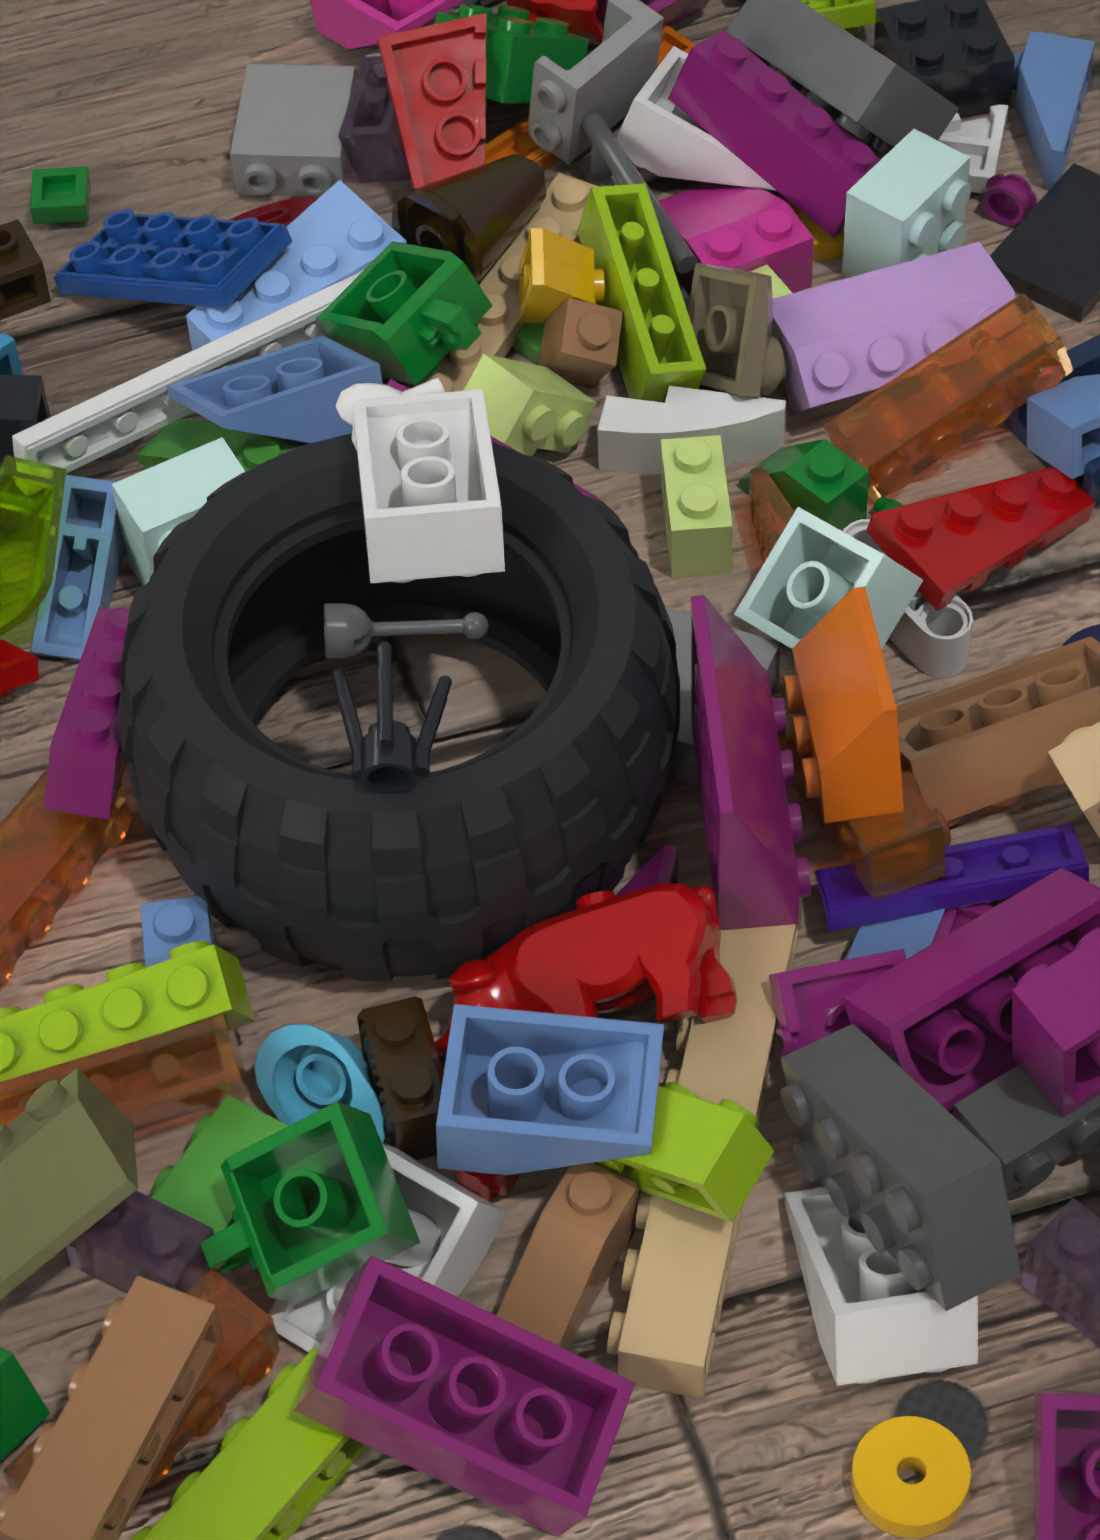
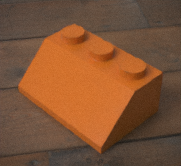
(846, 715)

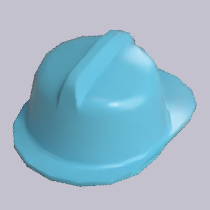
(310, 1069)

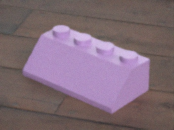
(878, 324)

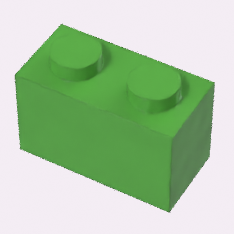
(196, 1180)

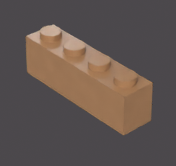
(116, 1418)

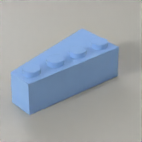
(328, 244)

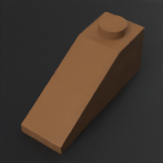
(572, 1252)

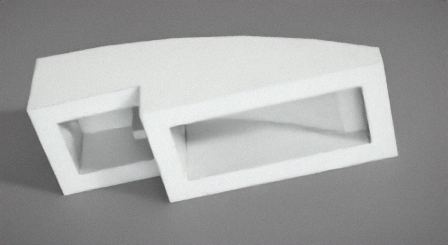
(633, 427)

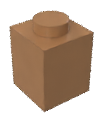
(581, 341)

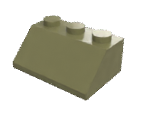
(60, 1172)

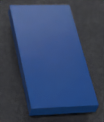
(172, 258)

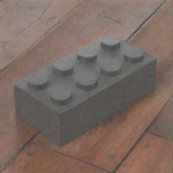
(841, 73)
(900, 1166)

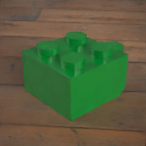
(515, 46)
(408, 311)
(312, 1205)

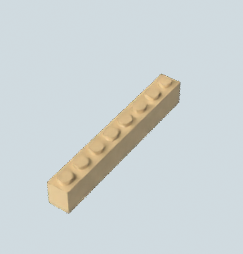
(686, 1253)

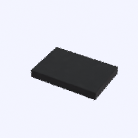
(1057, 246)

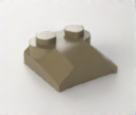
(734, 330)

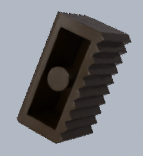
(404, 1073)

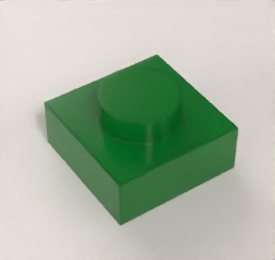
(60, 195)

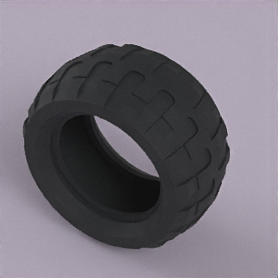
(470, 848)

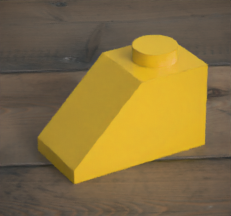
(552, 272)

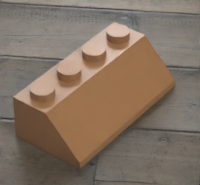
(994, 732)

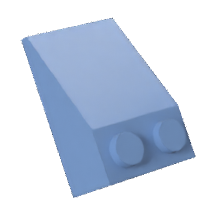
(282, 391)
(545, 1090)

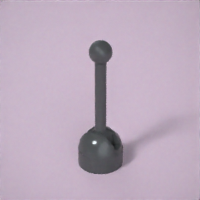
(350, 629)

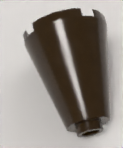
(473, 211)

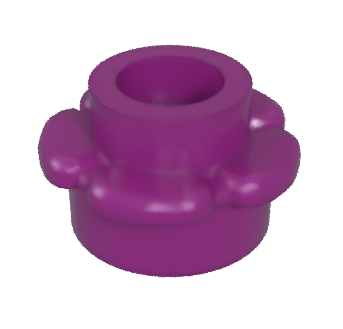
(1008, 199)

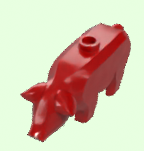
(609, 959)

